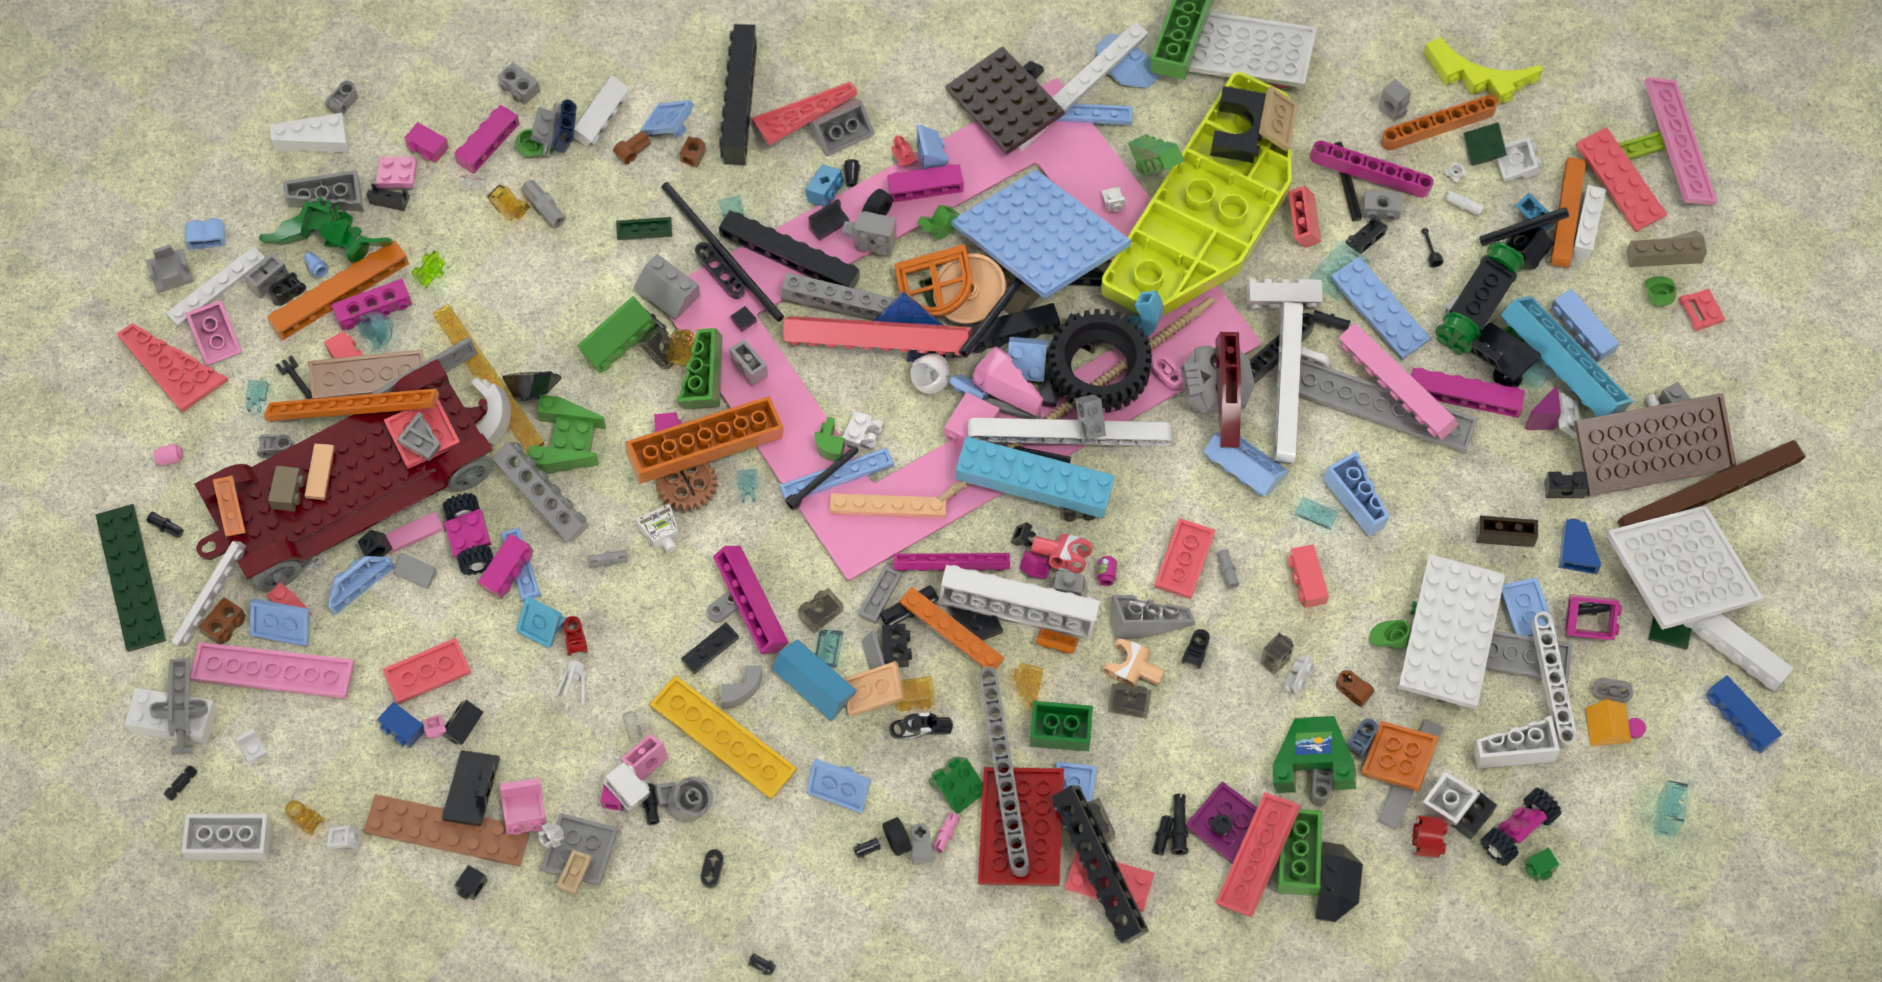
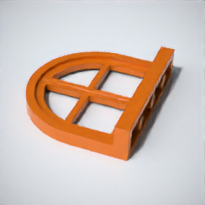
(930, 262)

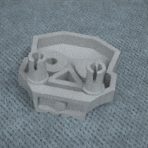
(1201, 366)

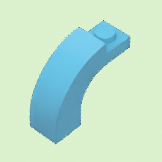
(1150, 309)

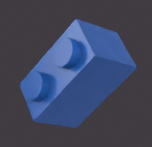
(401, 725)

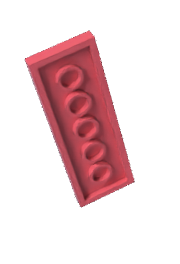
(1621, 179)
(1258, 854)

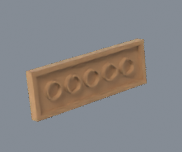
(359, 373)

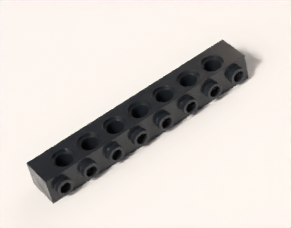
(1135, 924)

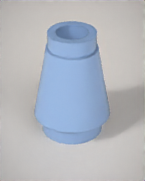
(316, 265)

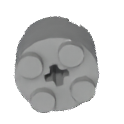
(690, 809)

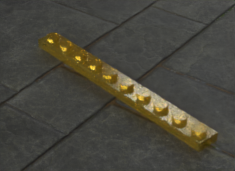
(483, 370)

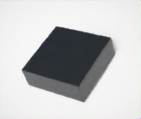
(743, 318)

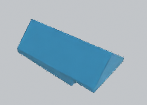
(813, 679)

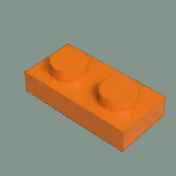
(1057, 640)

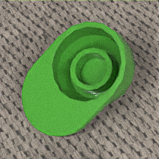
(529, 147)
(1661, 290)
(1391, 633)

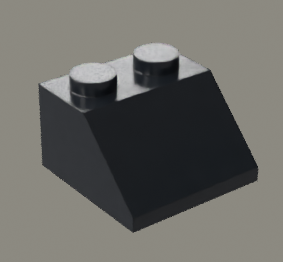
(1532, 245)

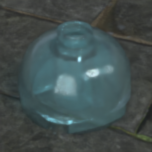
(377, 326)

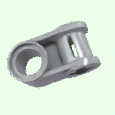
(341, 100)
(273, 444)
(1321, 782)
(921, 847)

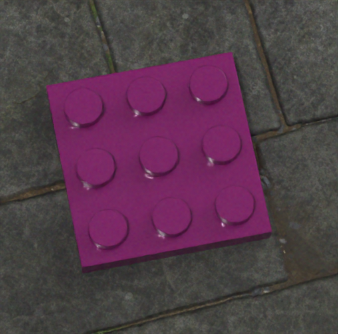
(1223, 802)

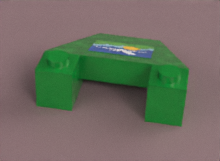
(1310, 746)

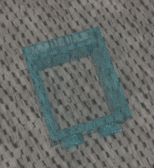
(1669, 812)

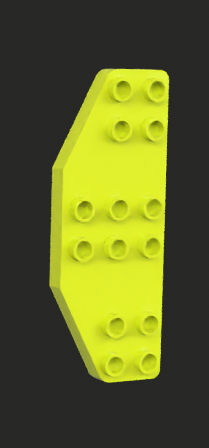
(1202, 215)

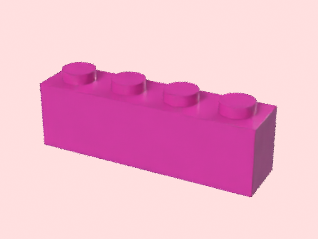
(486, 139)
(925, 183)

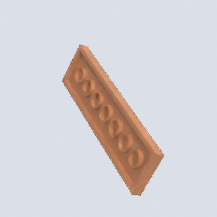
(424, 827)

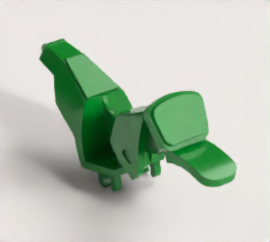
(330, 227)

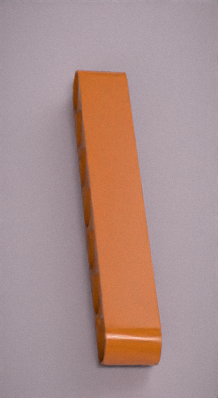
(1445, 117)
(1569, 198)

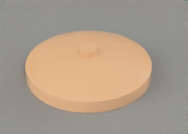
(987, 288)

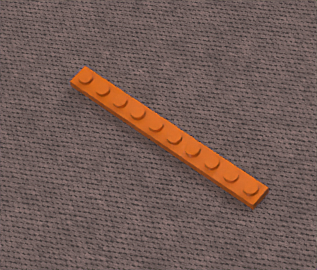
(351, 405)

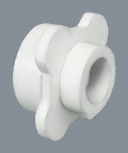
(1456, 167)

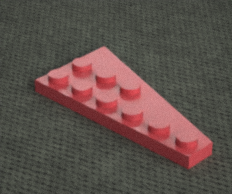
(789, 118)
(173, 370)

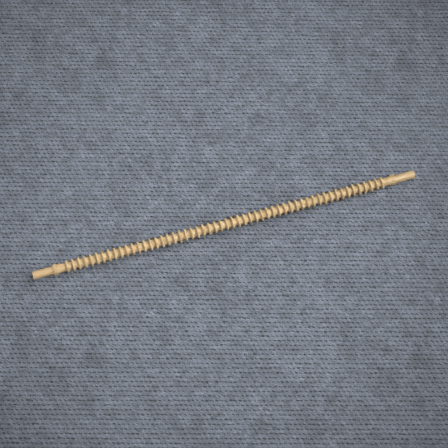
(1195, 312)

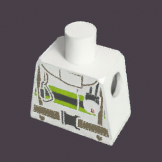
(659, 528)

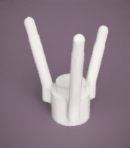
(573, 673)

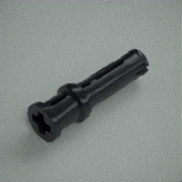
(1179, 830)

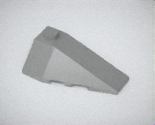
(1140, 618)

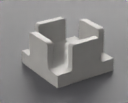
(169, 269)

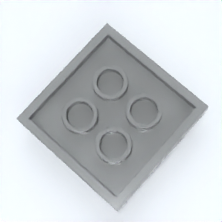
(586, 837)

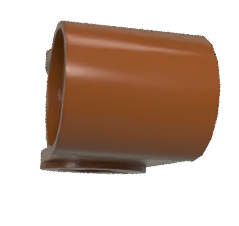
(1356, 689)

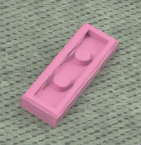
(414, 532)

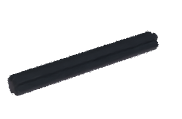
(1350, 193)
(1524, 226)

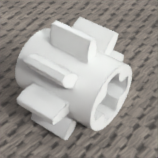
(551, 835)

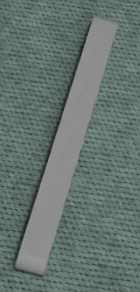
(1004, 779)

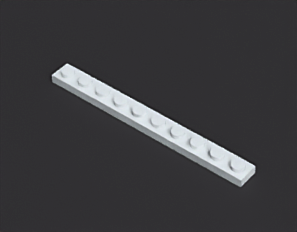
(1096, 71)

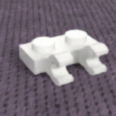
(857, 428)

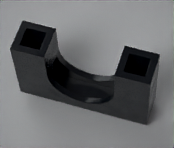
(1243, 145)

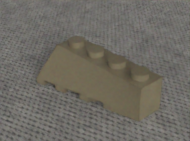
(1676, 250)

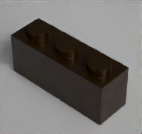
(1507, 531)

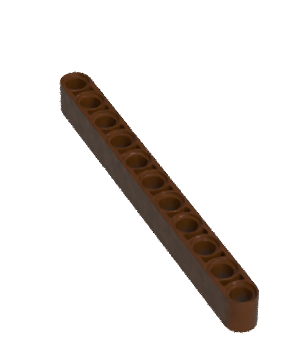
(1719, 484)

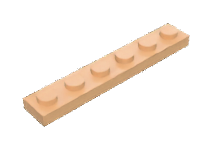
(887, 505)

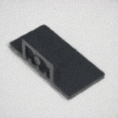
(1504, 351)
(471, 788)

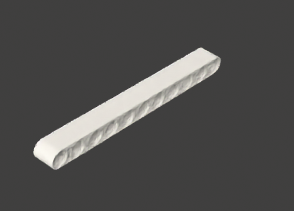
(1068, 432)

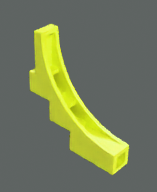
(1476, 78)

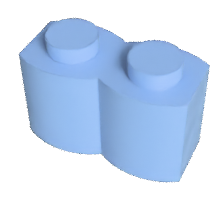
(205, 234)

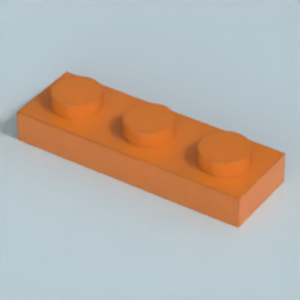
(229, 506)

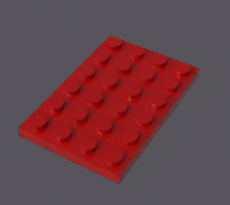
(1040, 824)

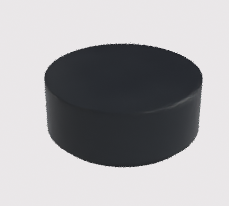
(1221, 825)

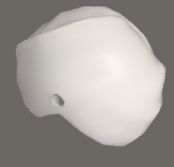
(930, 373)

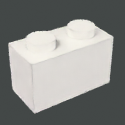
(627, 786)

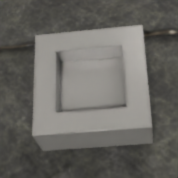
(662, 792)

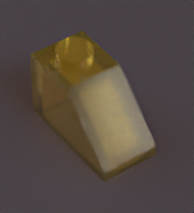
(1028, 682)

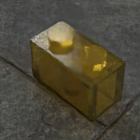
(917, 693)

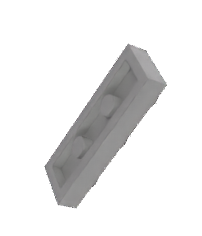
(880, 594)

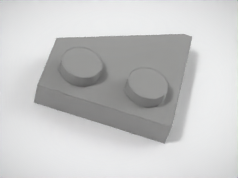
(419, 438)

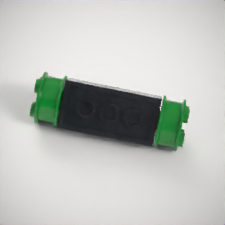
(1480, 297)

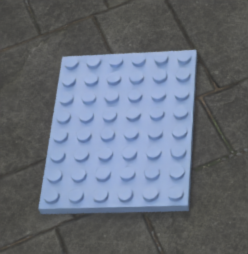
(1040, 233)

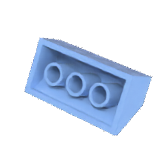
(1247, 464)

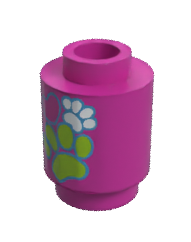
(1106, 571)

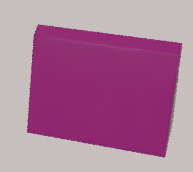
(1546, 413)

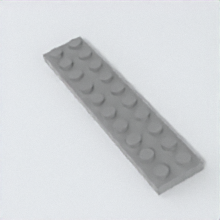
(1374, 404)

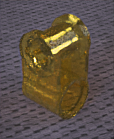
(680, 349)
(306, 819)

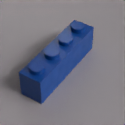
(1743, 714)

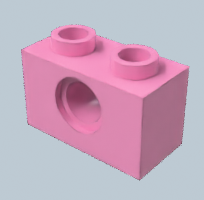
(646, 756)

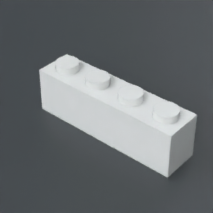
(599, 111)
(1588, 222)

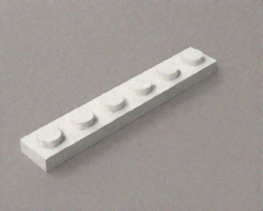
(215, 286)
(212, 588)

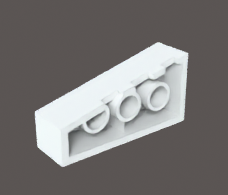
(311, 134)
(1274, 294)
(1519, 746)

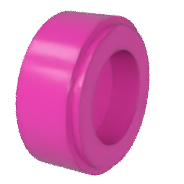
(1637, 727)

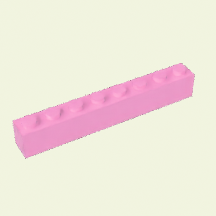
(1398, 381)

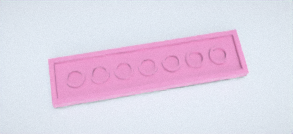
(1680, 141)
(272, 670)

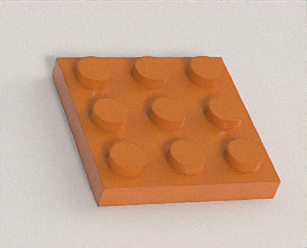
(1400, 756)

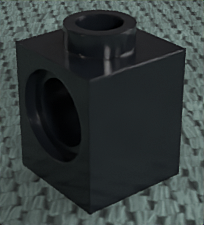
(374, 544)
(470, 883)

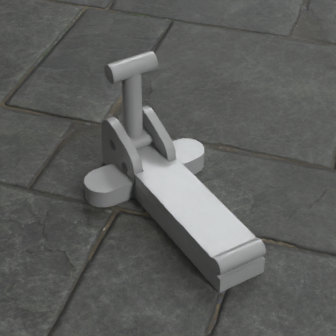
(179, 706)

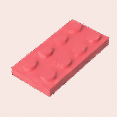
(1184, 558)
(426, 671)
(1137, 879)

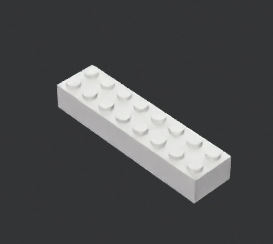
(1018, 601)

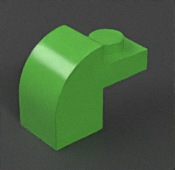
(940, 223)
(828, 445)

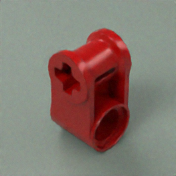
(575, 638)

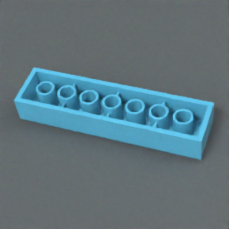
(1566, 357)
(1034, 477)

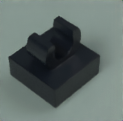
(1022, 533)

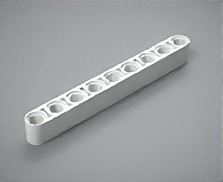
(1288, 382)

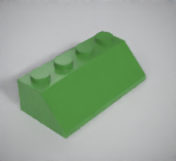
(616, 335)

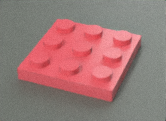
(439, 424)

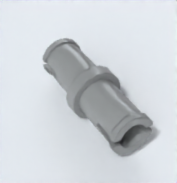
(607, 558)
(1228, 569)

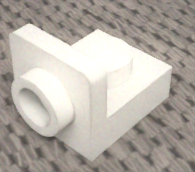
(1113, 199)
(251, 746)
(344, 837)

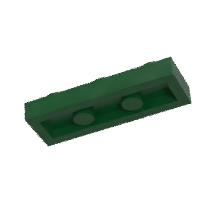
(644, 228)

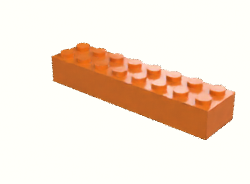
(704, 439)

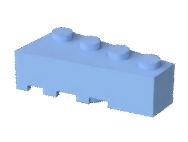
(1357, 493)

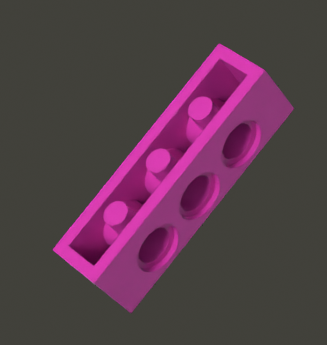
(376, 296)

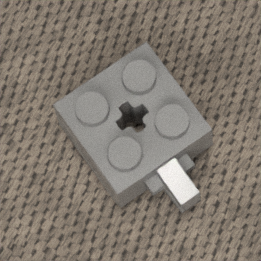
(872, 232)

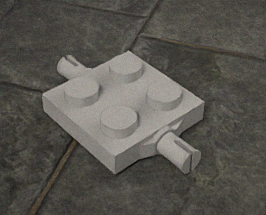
(544, 128)

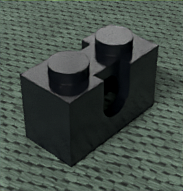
(1557, 481)

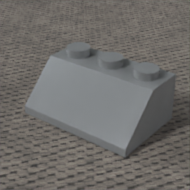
(842, 127)
(667, 287)

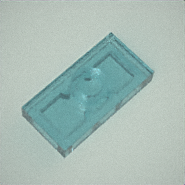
(1316, 513)

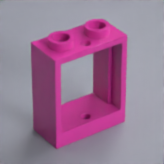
(1572, 613)

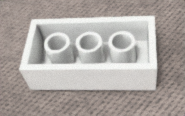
(140, 721)
(226, 837)

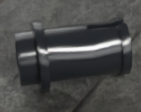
(867, 848)
(762, 964)

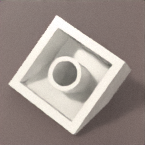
(1449, 799)

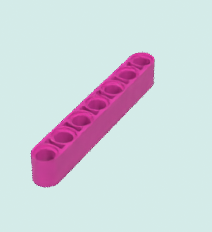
(1371, 169)

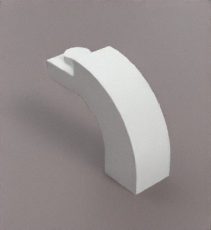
(498, 412)

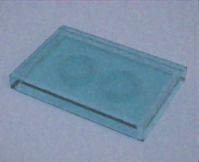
(1334, 262)

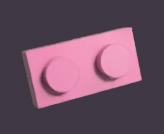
(434, 726)

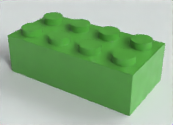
(1301, 856)

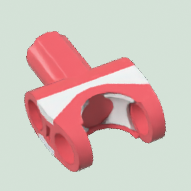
(1063, 551)

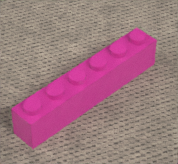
(1471, 392)
(751, 599)

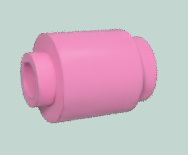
(168, 454)

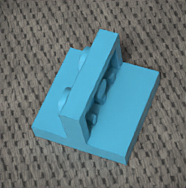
(540, 622)

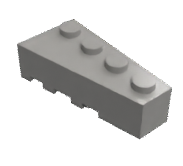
(339, 188)

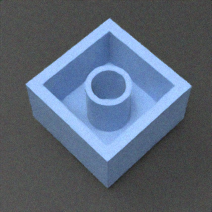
(1029, 357)

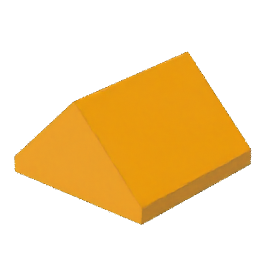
(1608, 723)

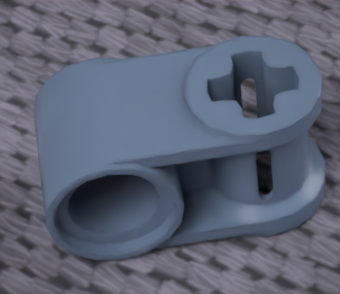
(1361, 741)

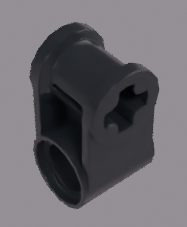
(286, 288)
(1195, 651)

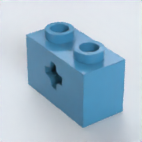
(824, 185)
(1532, 208)

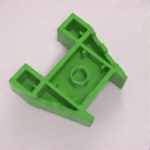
(571, 435)

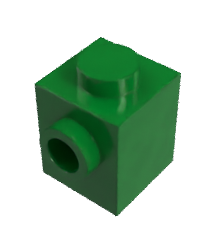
(1541, 865)

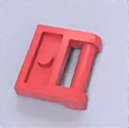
(1706, 306)

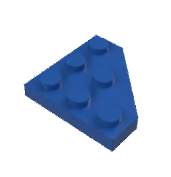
(907, 310)

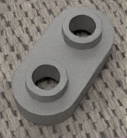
(724, 605)
(1612, 689)

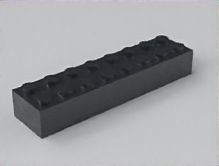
(738, 94)

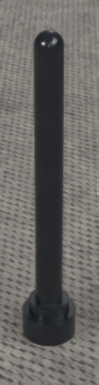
(794, 501)

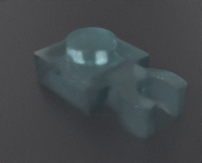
(255, 393)
(747, 482)

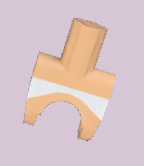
(1134, 666)

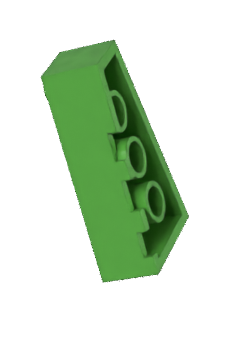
(703, 372)

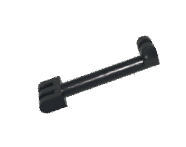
(290, 369)

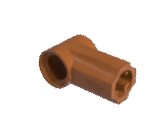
(628, 150)

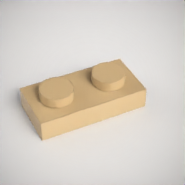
(574, 872)

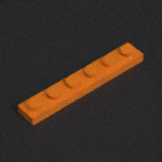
(951, 629)

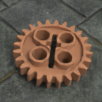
(670, 490)

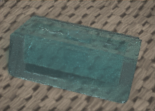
(829, 646)

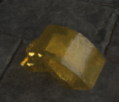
(506, 203)

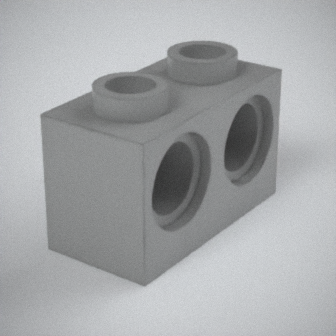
(520, 81)
(265, 274)
(1090, 417)

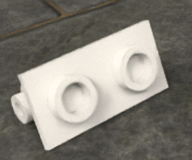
(1304, 668)

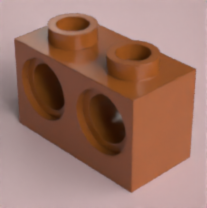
(219, 619)

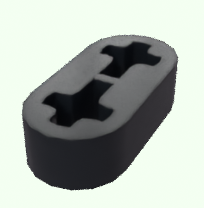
(707, 867)

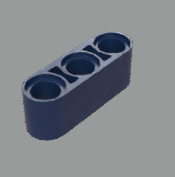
(564, 126)

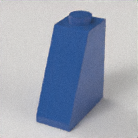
(1578, 549)

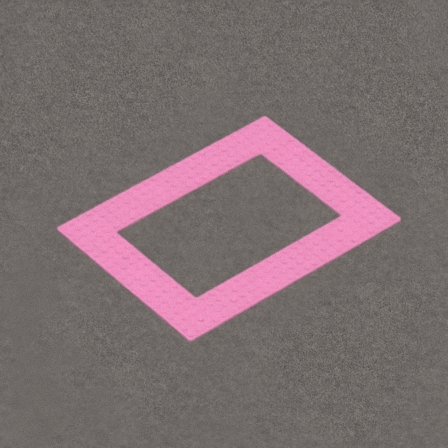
(1070, 156)

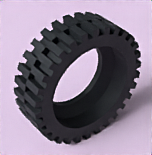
(1108, 330)

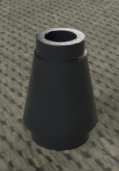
(851, 172)

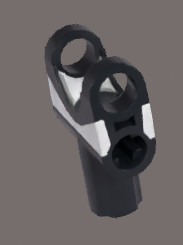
(921, 724)

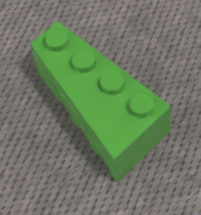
(1154, 155)

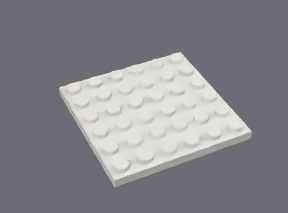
(1684, 567)

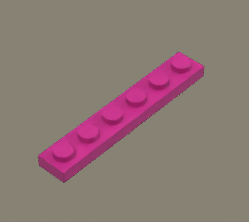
(938, 561)

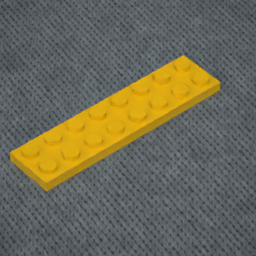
(723, 737)

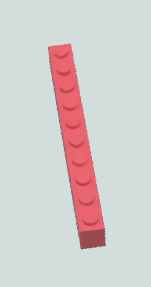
(875, 334)

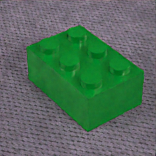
(1061, 726)

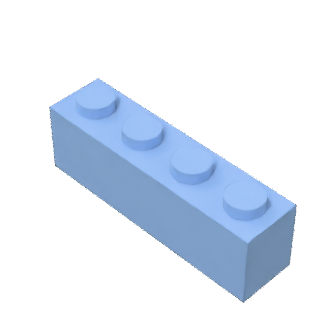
(1584, 325)

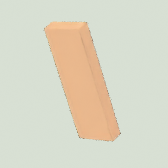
(319, 471)

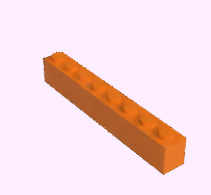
(343, 285)

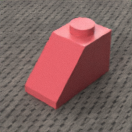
(283, 595)

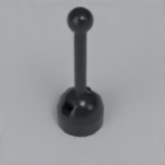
(1434, 259)

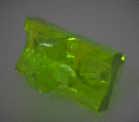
(431, 268)

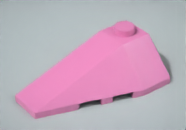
(1003, 380)

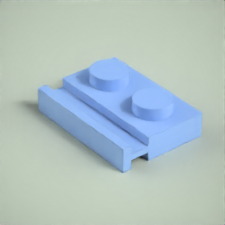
(963, 384)

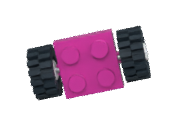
(468, 533)
(1539, 809)

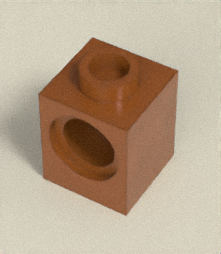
(689, 157)

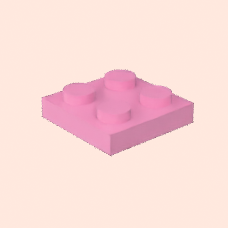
(396, 172)

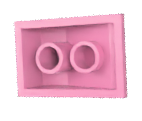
(213, 332)

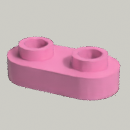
(1169, 372)

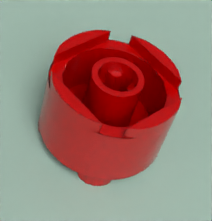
(1429, 836)

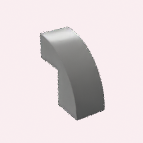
(737, 694)

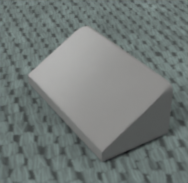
(415, 570)
(872, 650)

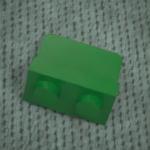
(958, 783)

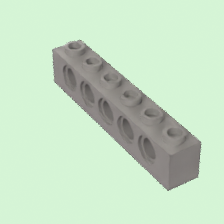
(834, 297)
(505, 459)

